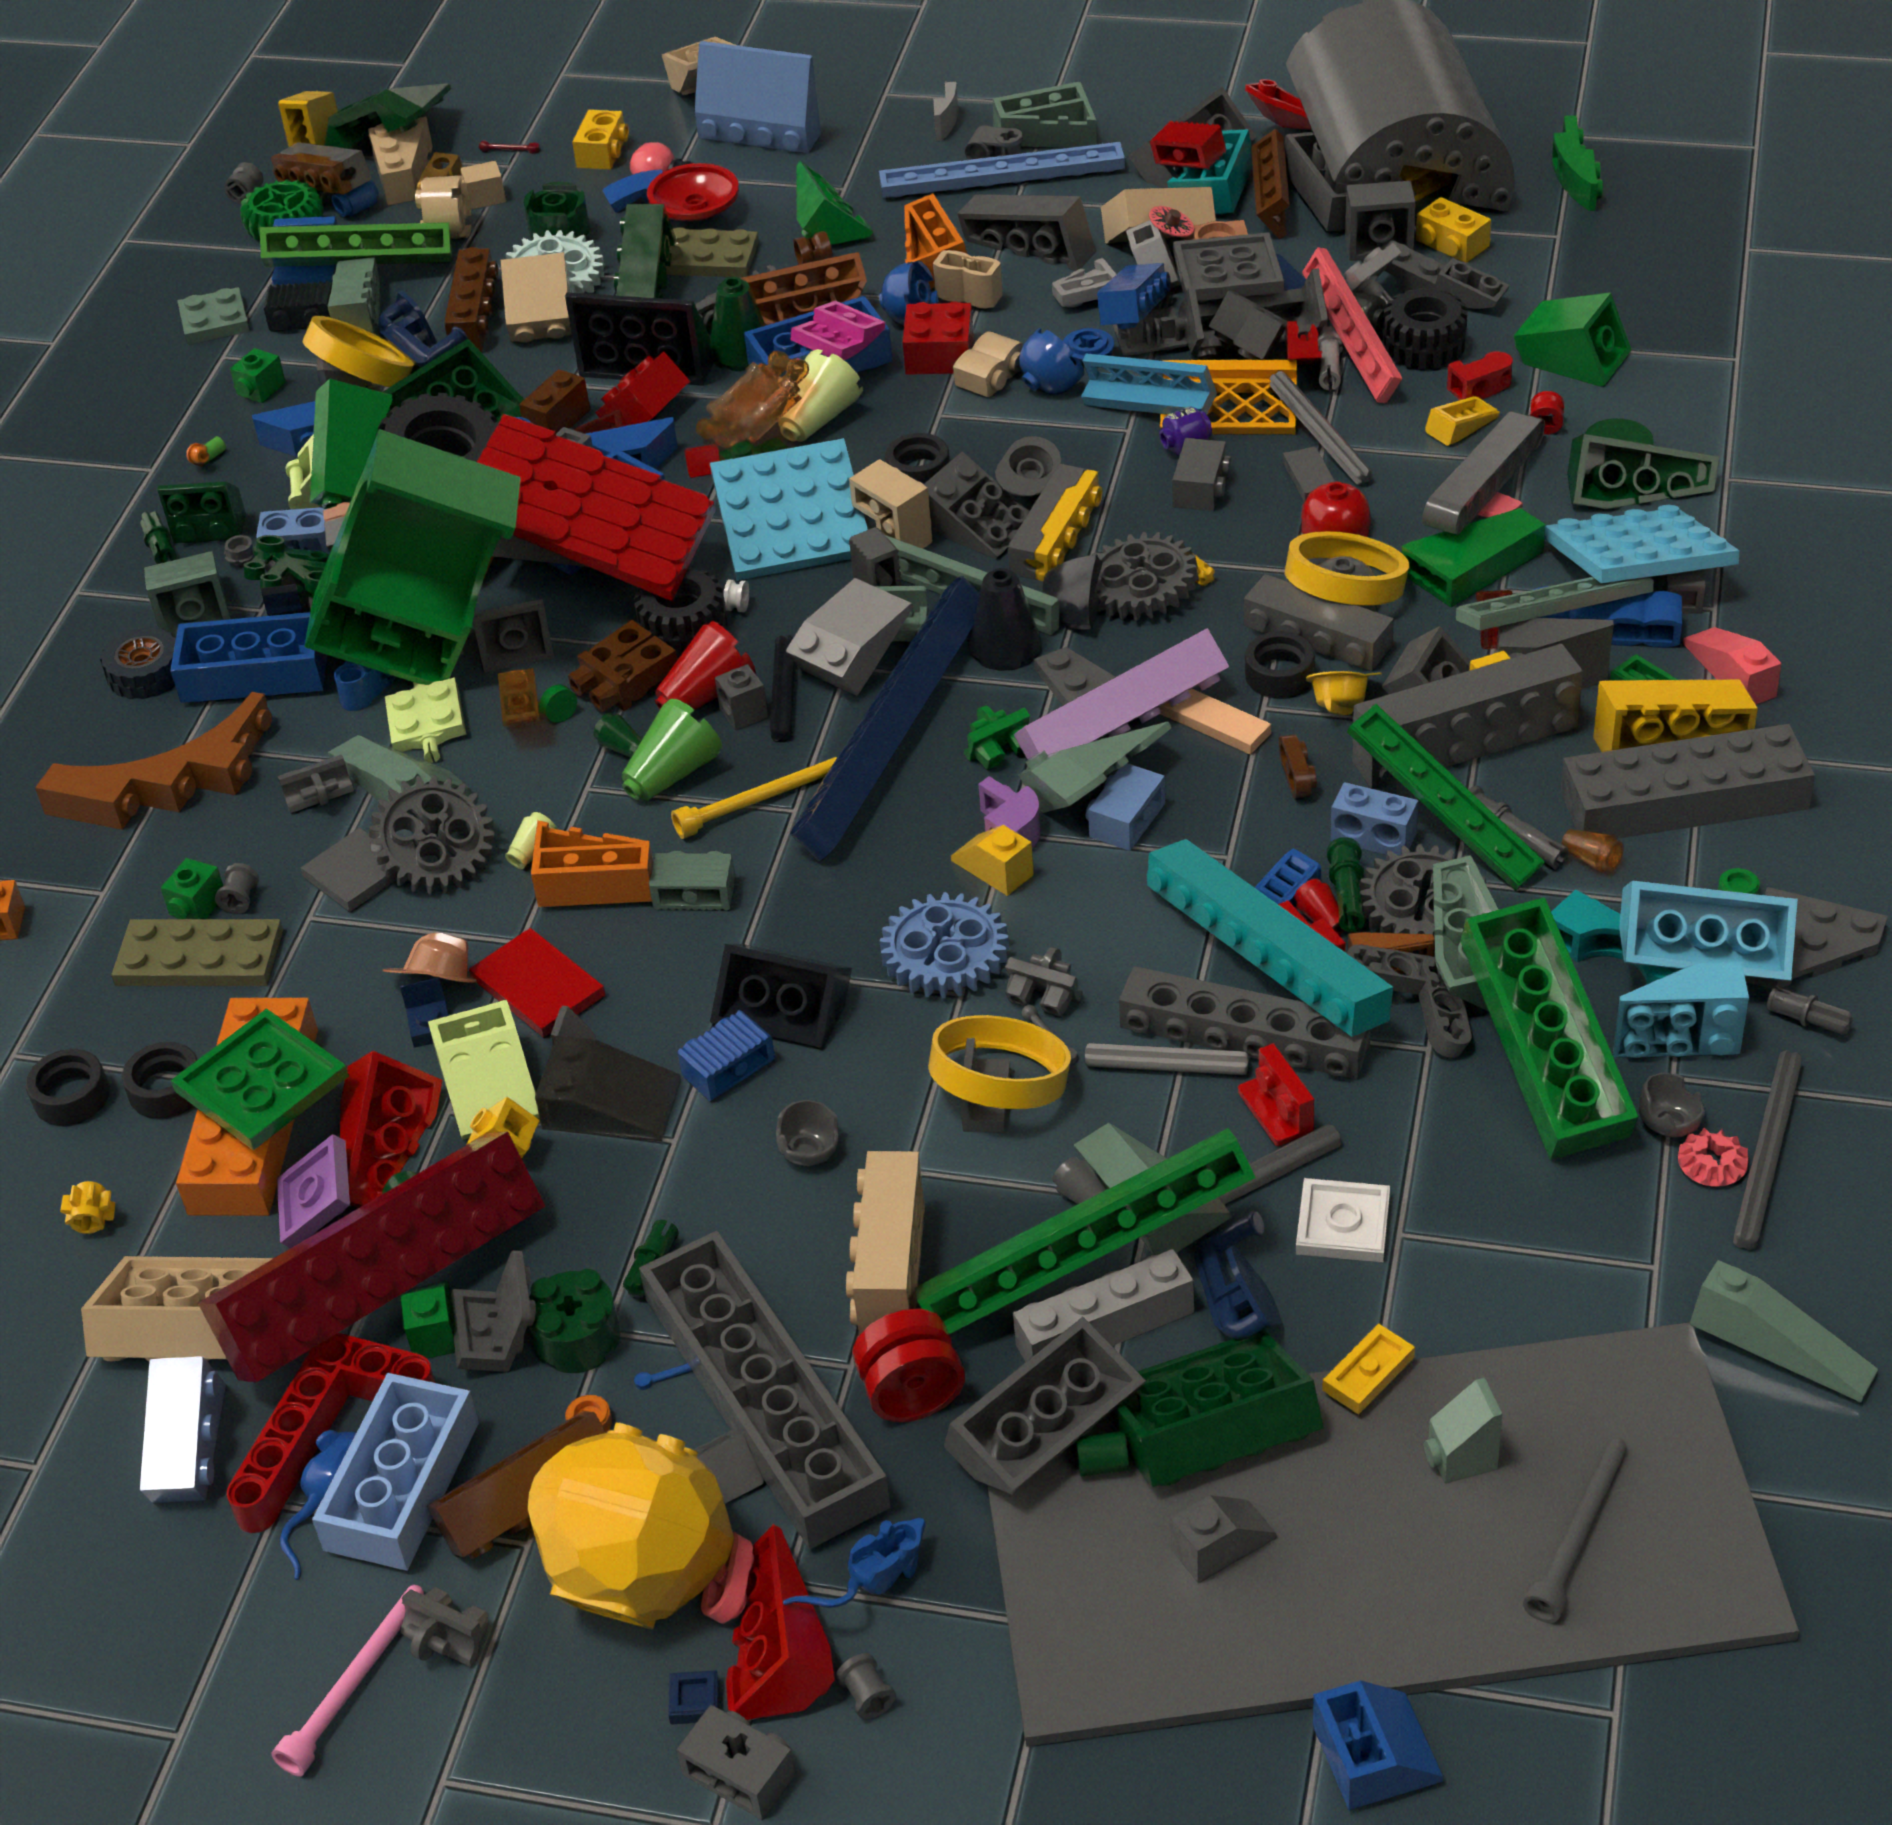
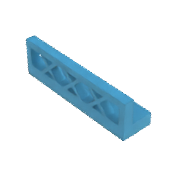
(1150, 391)

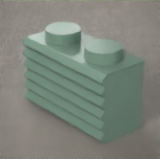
(692, 881)

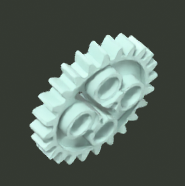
(582, 258)

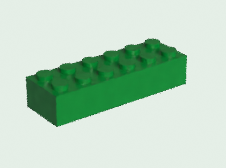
(1548, 1028)

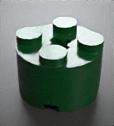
(556, 209)
(573, 1320)

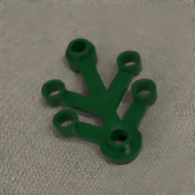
(302, 564)

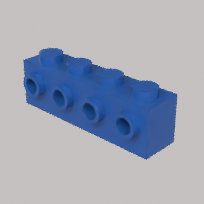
(1132, 294)

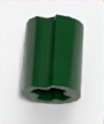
(1102, 1454)

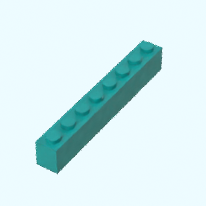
(1270, 937)

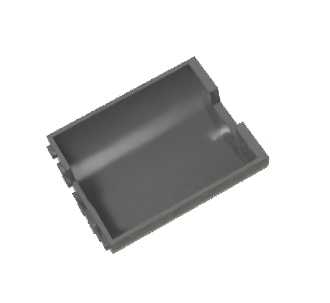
(1395, 93)

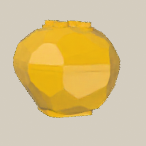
(629, 1525)

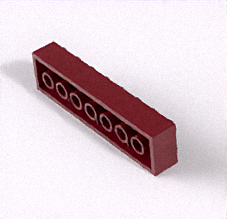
(371, 1256)

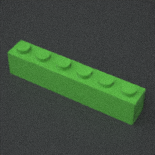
(336, 243)

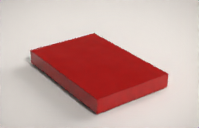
(536, 981)

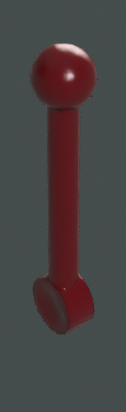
(532, 148)

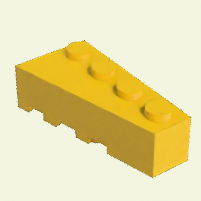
(1669, 710)

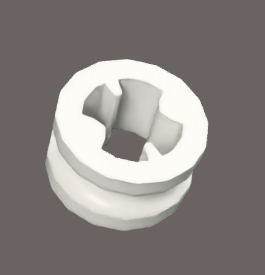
(736, 595)

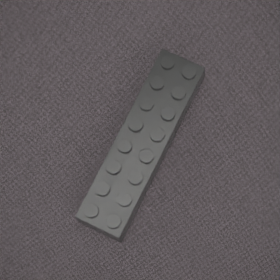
(765, 1389)

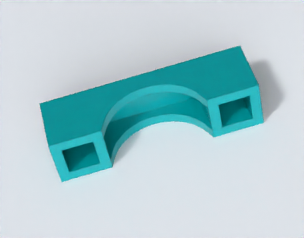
(1594, 931)

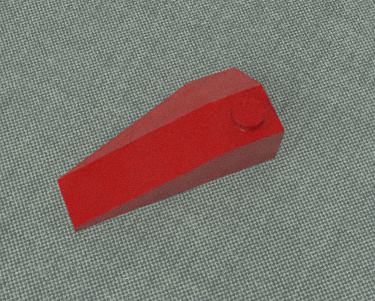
(382, 1120)
(782, 1647)

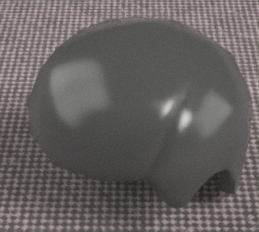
(1669, 1106)
(807, 1132)

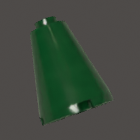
(733, 315)

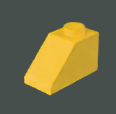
(997, 858)

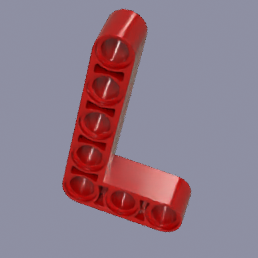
(306, 1410)

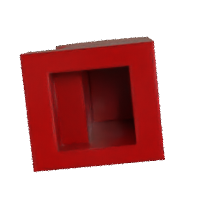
(1480, 377)

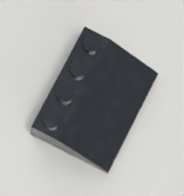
(620, 331)

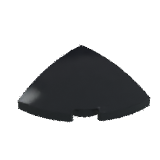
(1075, 587)

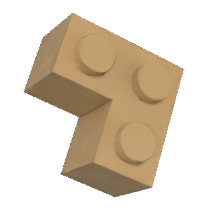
(894, 501)

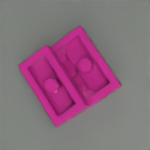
(838, 330)

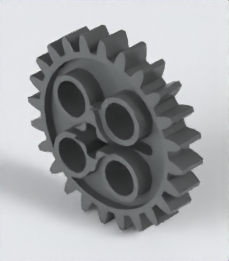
(1145, 575)
(406, 853)
(1395, 891)

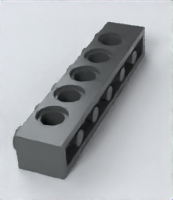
(1238, 1021)

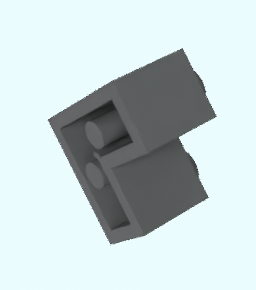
(1249, 326)

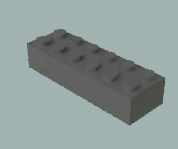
(1481, 710)
(1688, 782)

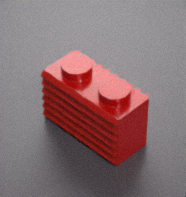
(1188, 145)

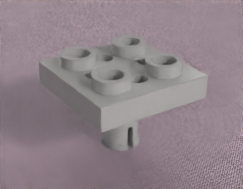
(1364, 276)

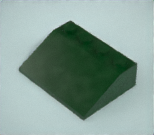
(462, 373)
(1216, 1408)

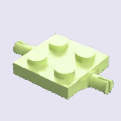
(425, 717)

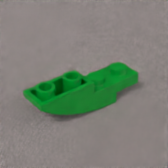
(1576, 165)

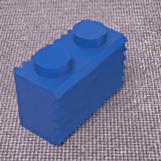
(725, 1055)

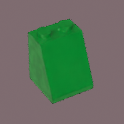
(1575, 338)

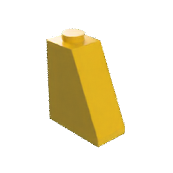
(307, 116)

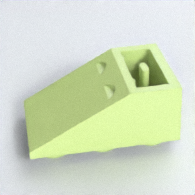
(482, 1062)

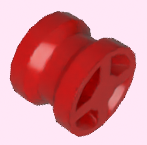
(1545, 404)

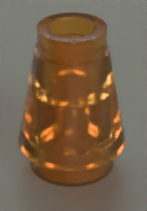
(1595, 849)

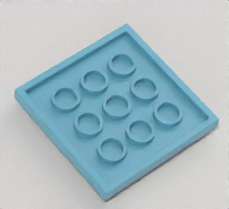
(787, 508)
(1640, 544)

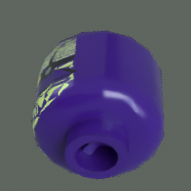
(1184, 424)

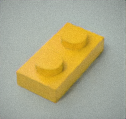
(1368, 1368)

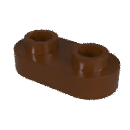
(1294, 763)

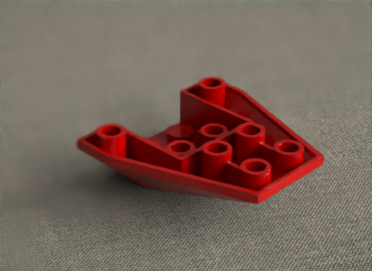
(1278, 104)

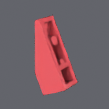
(1737, 657)

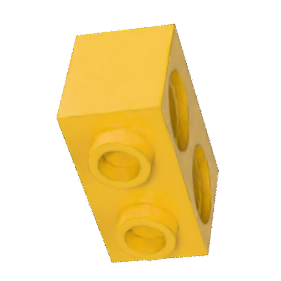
(600, 139)

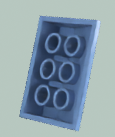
(756, 97)

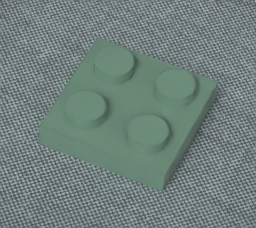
(213, 315)

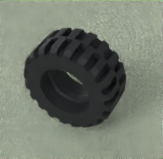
(443, 423)

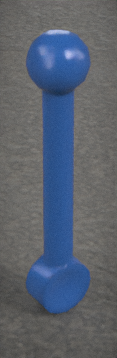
(644, 1380)

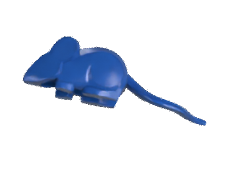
(315, 1482)
(877, 1561)

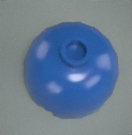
(905, 286)
(1048, 364)

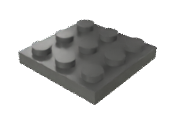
(1229, 263)

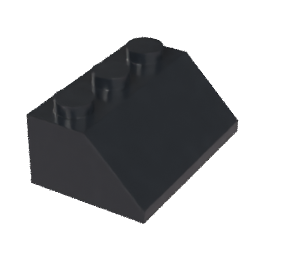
(781, 992)

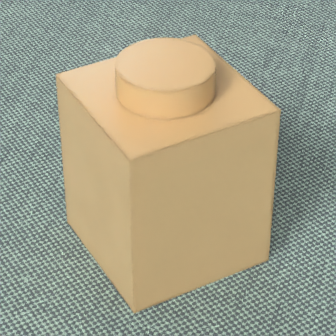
(484, 184)

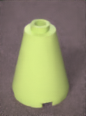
(824, 394)

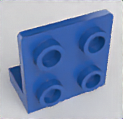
(303, 274)

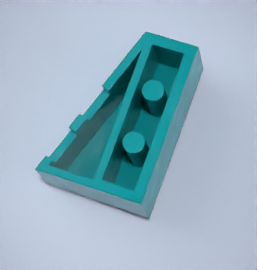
(1226, 175)

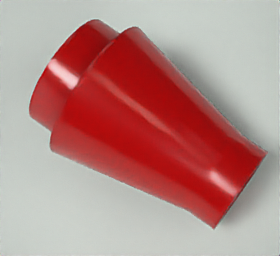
(1318, 902)

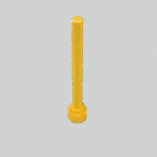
(689, 820)

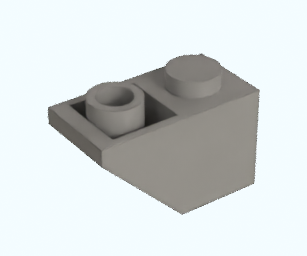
(1151, 247)

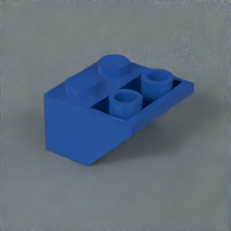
(1372, 1742)

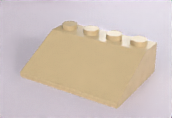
(153, 1308)

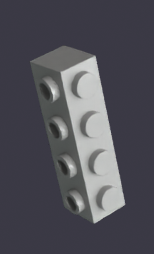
(1116, 1305)

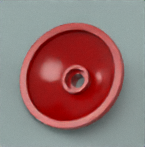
(694, 191)

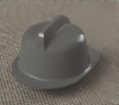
(1027, 466)

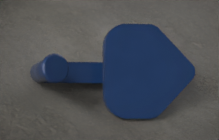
(414, 323)
(1229, 1298)

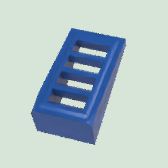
(1295, 869)

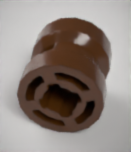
(813, 248)

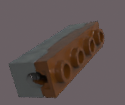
(322, 167)

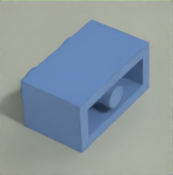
(1126, 806)

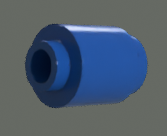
(356, 200)

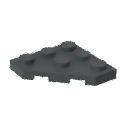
(1827, 936)

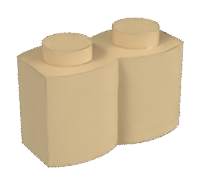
(968, 279)
(988, 364)

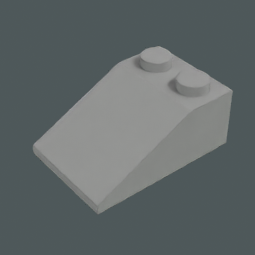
(849, 635)

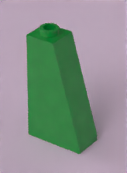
(343, 439)
(1486, 550)

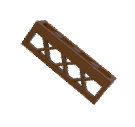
(1271, 182)

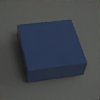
(692, 1695)

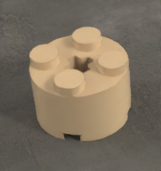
(445, 201)

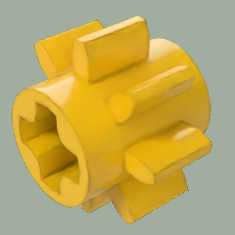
(88, 1207)

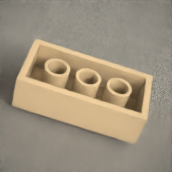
(888, 1237)

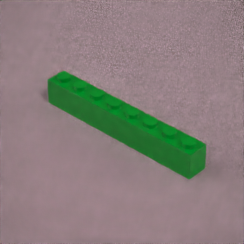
(1086, 1231)

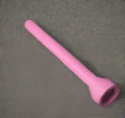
(297, 1750)

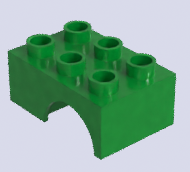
(411, 560)

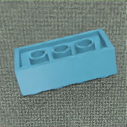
(1693, 925)

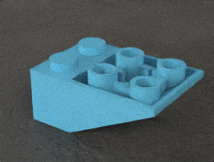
(1685, 1013)

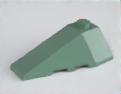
(1769, 1325)

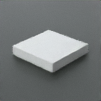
(1343, 1220)

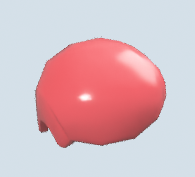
(651, 157)

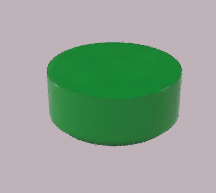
(558, 703)
(1739, 881)

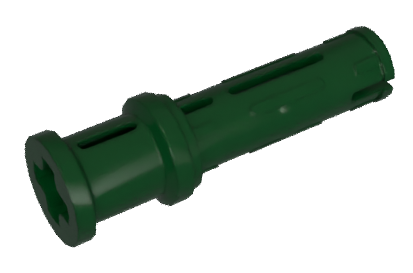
(1346, 874)

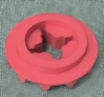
(1704, 1168)

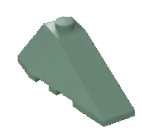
(382, 768)
(1073, 772)
(1458, 895)
(1119, 1157)

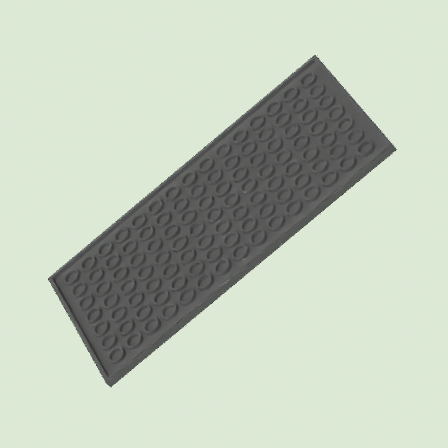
(1388, 1565)

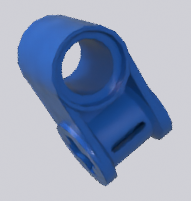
(359, 685)

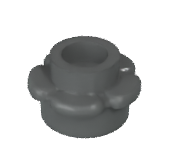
(239, 550)

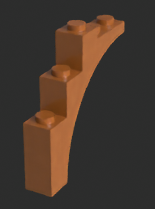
(165, 781)

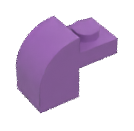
(1014, 810)

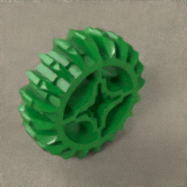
(278, 202)

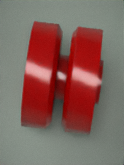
(908, 1365)

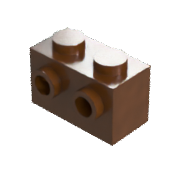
(557, 402)

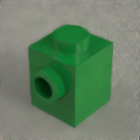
(257, 375)
(192, 890)

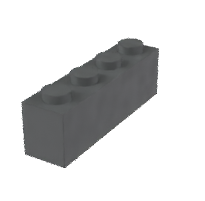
(1329, 626)

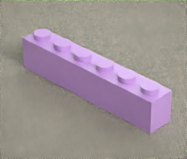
(1127, 697)

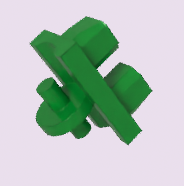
(992, 732)

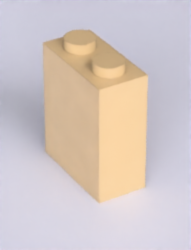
(536, 297)

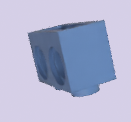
(299, 527)
(1374, 818)

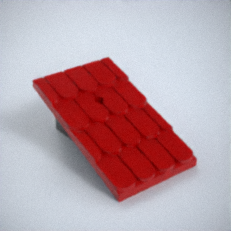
(596, 509)

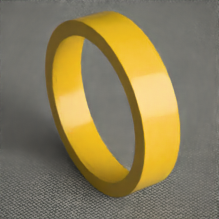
(356, 351)
(1345, 587)
(1006, 1035)

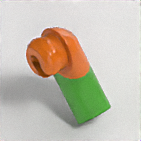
(202, 454)

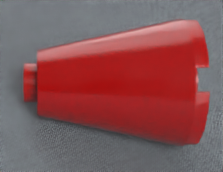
(694, 673)

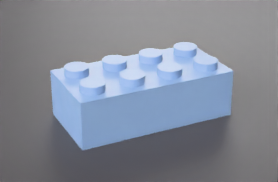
(394, 1470)

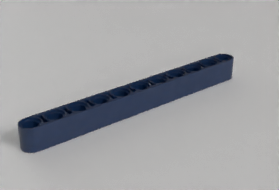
(887, 720)

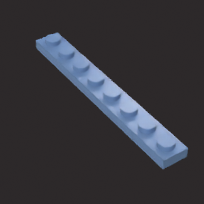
(1001, 169)

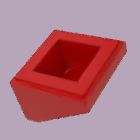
(699, 459)

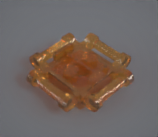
(754, 401)

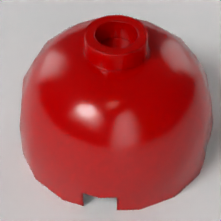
(1336, 509)

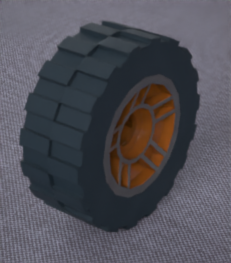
(139, 662)

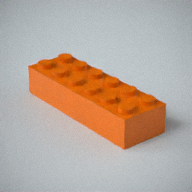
(217, 1168)

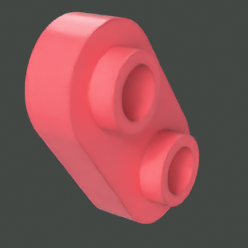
(725, 1594)

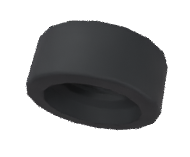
(918, 447)
(1279, 646)
(146, 1063)
(64, 1065)

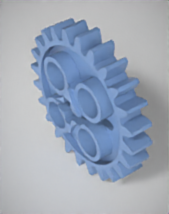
(944, 945)

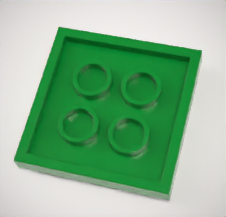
(260, 1078)

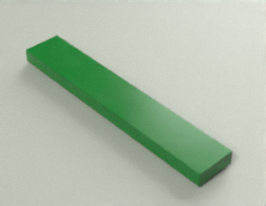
(1446, 797)

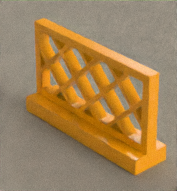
(1246, 377)

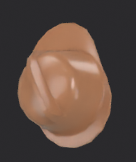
(438, 956)

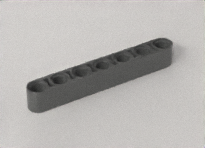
(1483, 472)

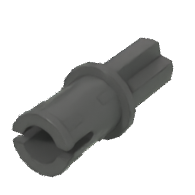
(1809, 1010)

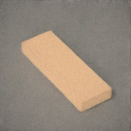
(1219, 721)

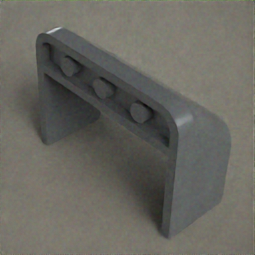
(1300, 305)

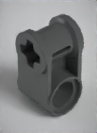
(993, 142)

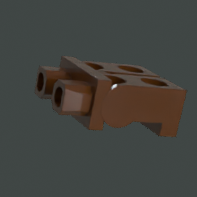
(622, 667)

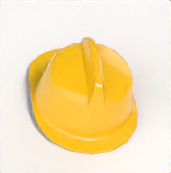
(1339, 690)

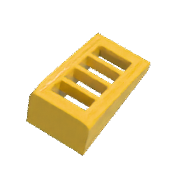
(1456, 420)

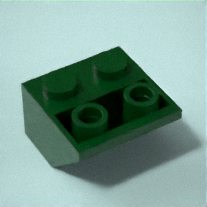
(202, 511)

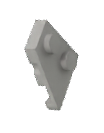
(1082, 286)

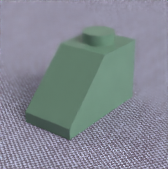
(1465, 1434)

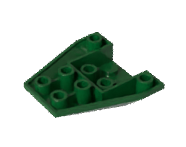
(393, 107)

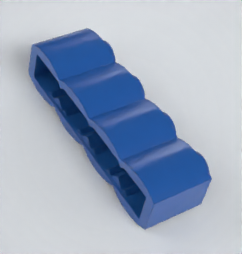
(1637, 619)

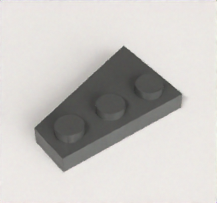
(1069, 674)

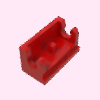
(1300, 349)

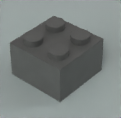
(1377, 216)

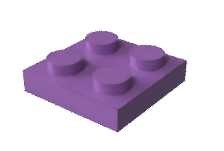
(313, 1191)

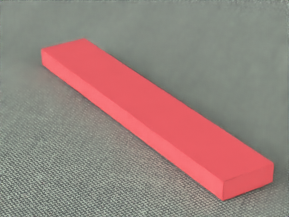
(1354, 328)

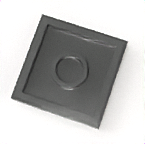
(348, 871)

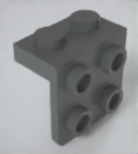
(493, 1324)

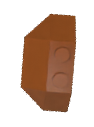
(803, 287)

